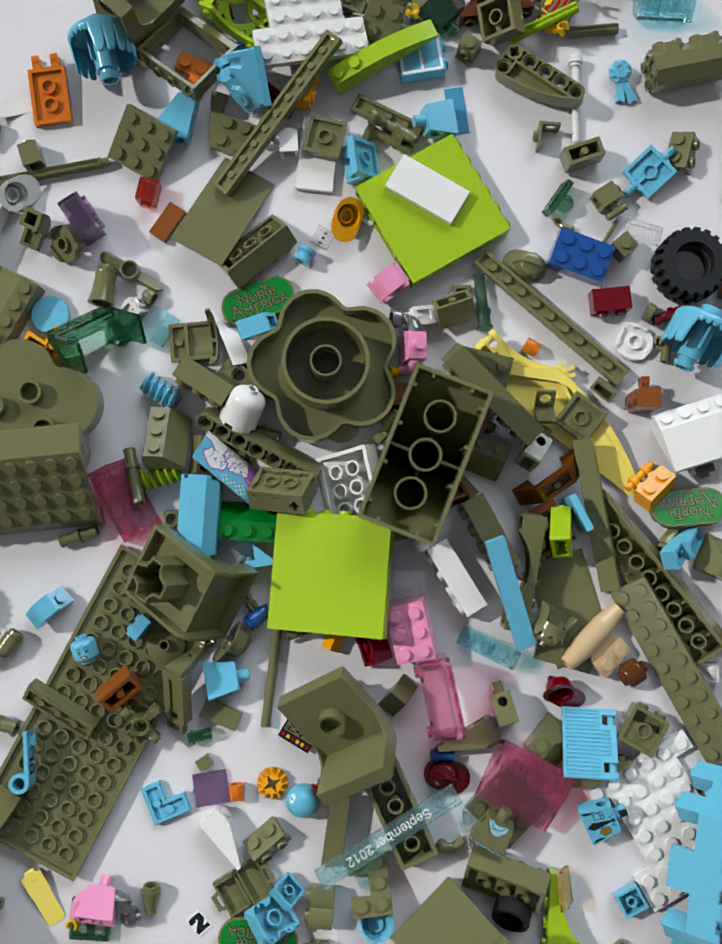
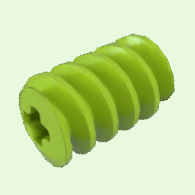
(158, 477)

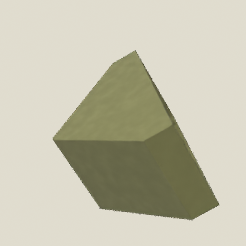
(425, 454)

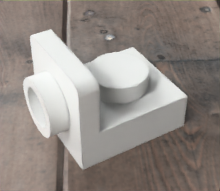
(134, 305)
(423, 313)

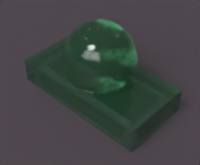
(560, 200)

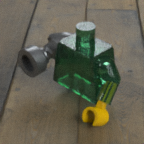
(441, 12)

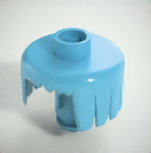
(101, 47)
(695, 336)

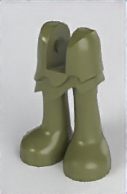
(398, 132)

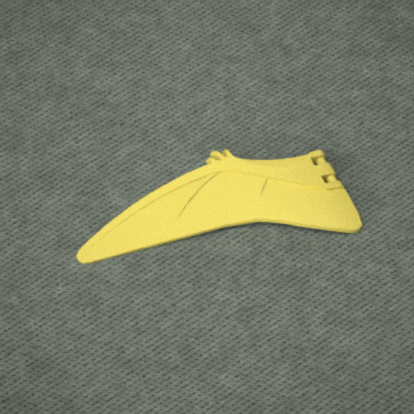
(529, 376)

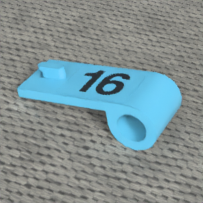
(25, 780)

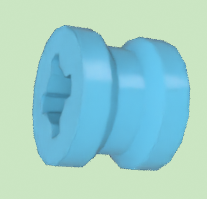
(304, 255)

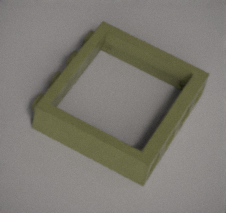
(165, 32)

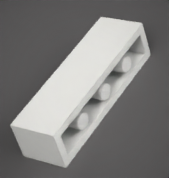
(456, 578)

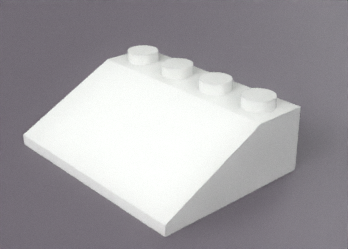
(690, 433)
(347, 477)

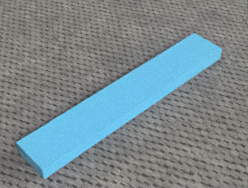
(510, 593)

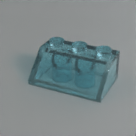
(664, 10)

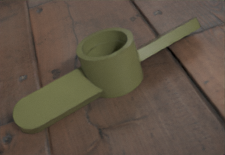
(139, 276)

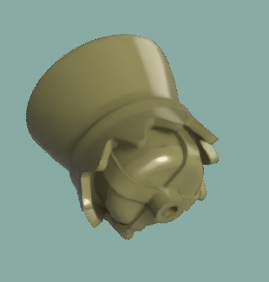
(552, 625)

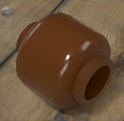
(632, 672)

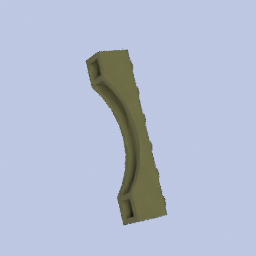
(531, 530)

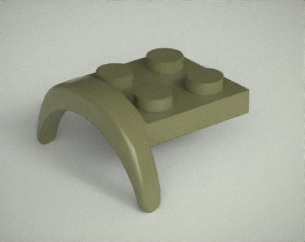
(195, 340)

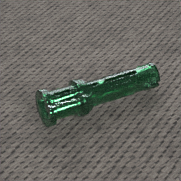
(483, 311)

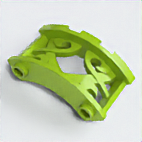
(226, 23)

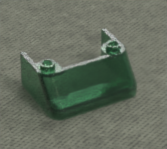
(92, 332)

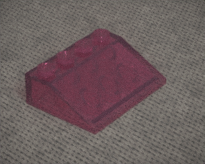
(524, 784)

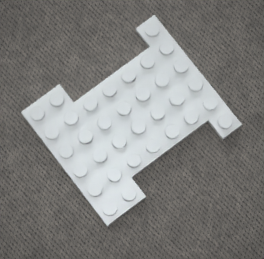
(300, 25)
(649, 795)

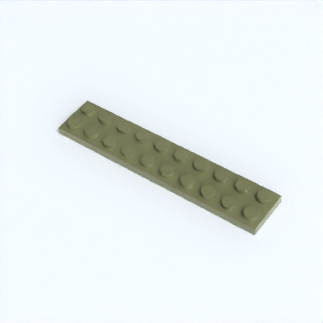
(673, 665)

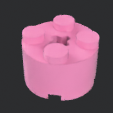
(388, 282)

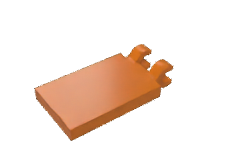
(49, 92)

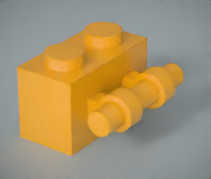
(653, 488)

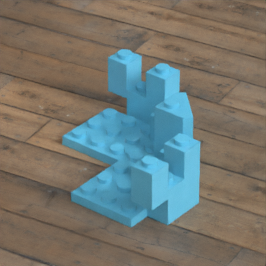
(698, 869)

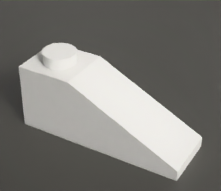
(221, 831)

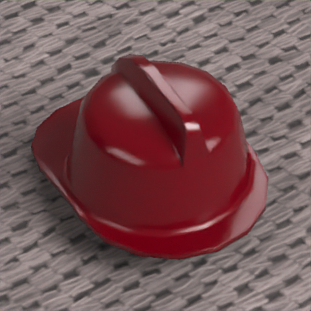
(562, 693)
(444, 773)

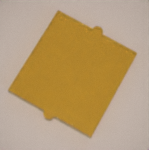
(564, 888)

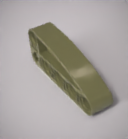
(531, 83)

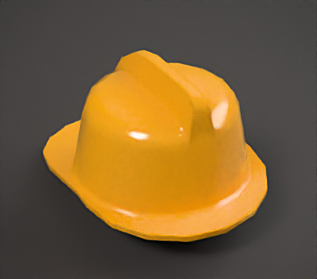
(347, 219)

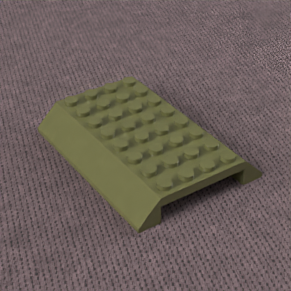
(45, 480)

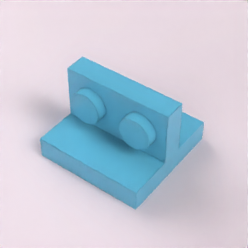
(359, 160)

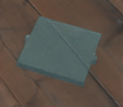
(156, 325)

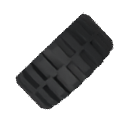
(669, 279)

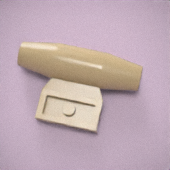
(598, 643)

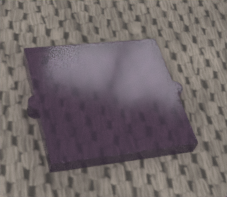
(211, 788)

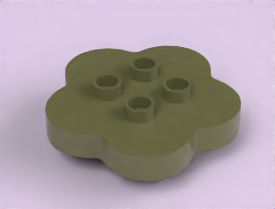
(325, 366)
(43, 393)

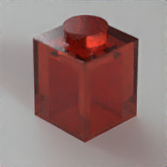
(148, 192)

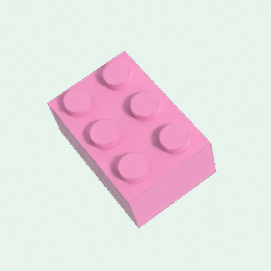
(411, 630)

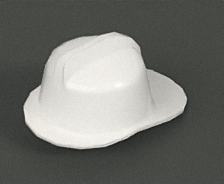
(19, 192)

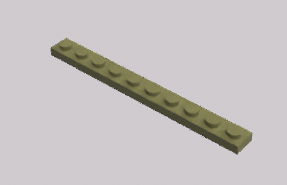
(278, 113)
(550, 317)

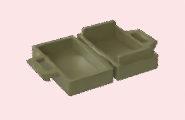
(238, 892)

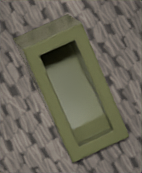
(470, 488)

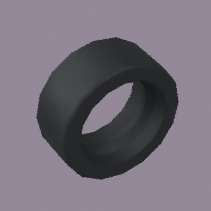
(511, 914)

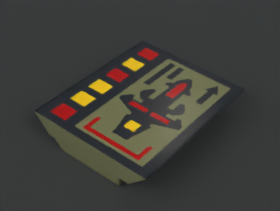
(293, 736)

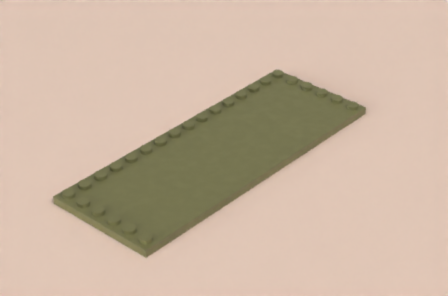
(74, 776)

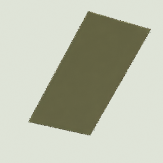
(219, 220)
(569, 587)

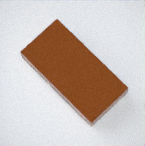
(167, 222)

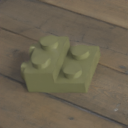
(643, 728)

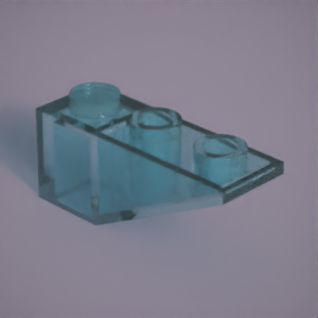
(488, 647)

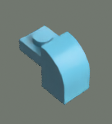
(48, 606)

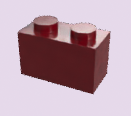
(610, 301)

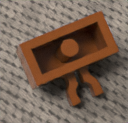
(644, 398)
(119, 689)

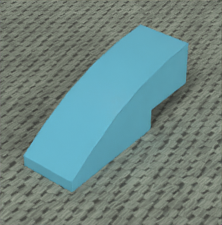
(681, 548)

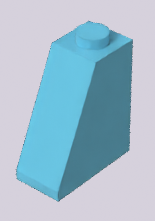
(181, 115)

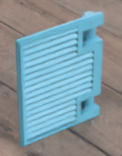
(589, 743)

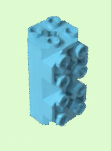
(200, 512)

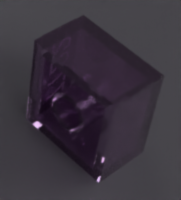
(82, 218)

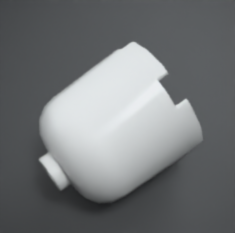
(243, 408)

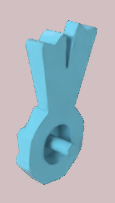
(620, 73)

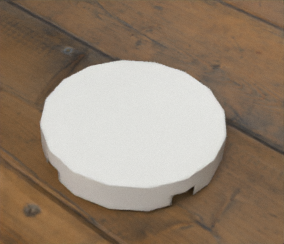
(634, 342)

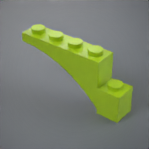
(554, 922)

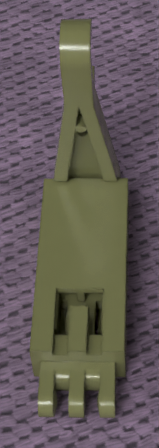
(178, 686)

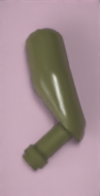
(559, 223)

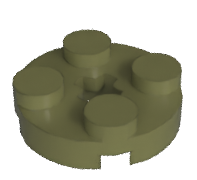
(65, 234)

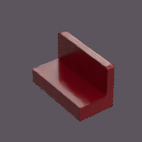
(374, 650)

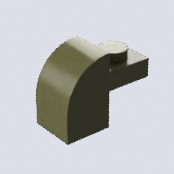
(36, 226)

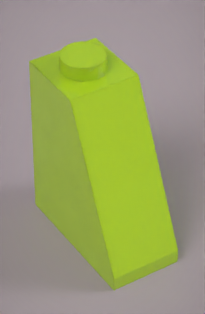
(561, 531)

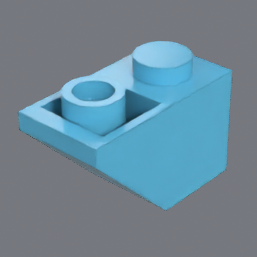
(257, 325)

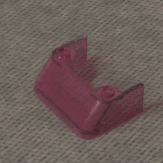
(441, 698)

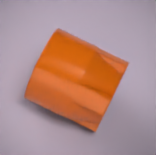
(531, 347)
(236, 791)

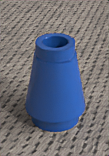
(256, 617)

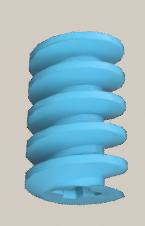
(160, 391)

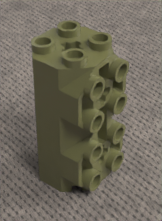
(683, 64)

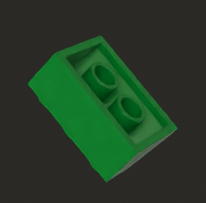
(242, 523)

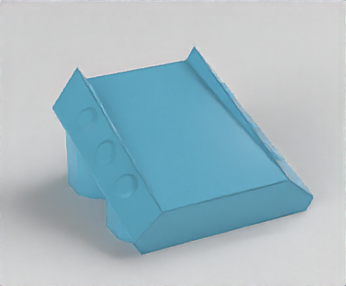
(270, 921)

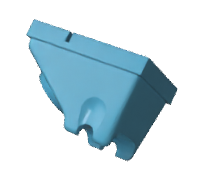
(245, 78)

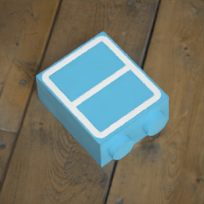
(424, 63)

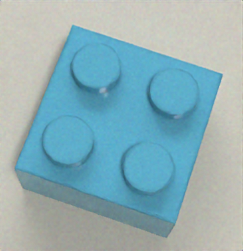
(140, 626)
(287, 891)
(630, 900)

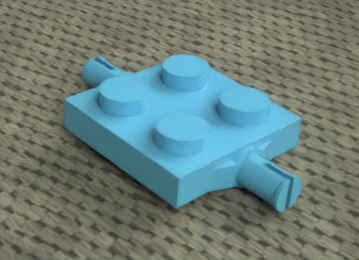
(649, 172)

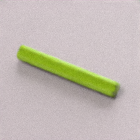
(548, 20)

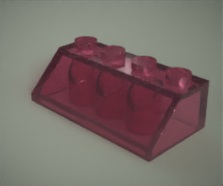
(114, 491)

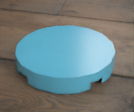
(49, 312)

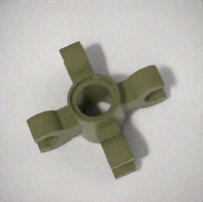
(152, 733)

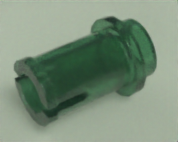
(198, 736)

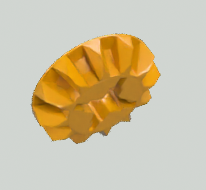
(263, 780)

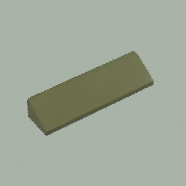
(61, 709)

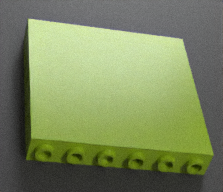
(422, 241)
(331, 575)

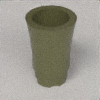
(103, 286)

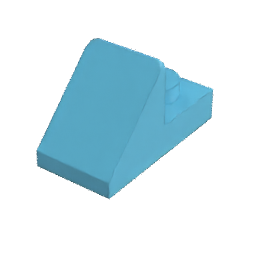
(261, 558)

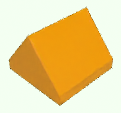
(333, 642)

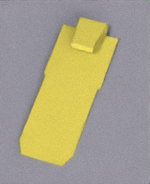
(42, 895)

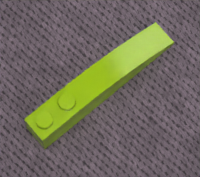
(380, 55)

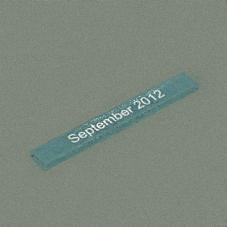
(388, 836)

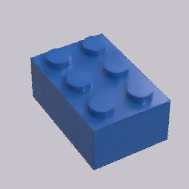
(580, 256)

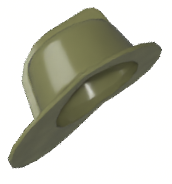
(526, 265)
(234, 644)

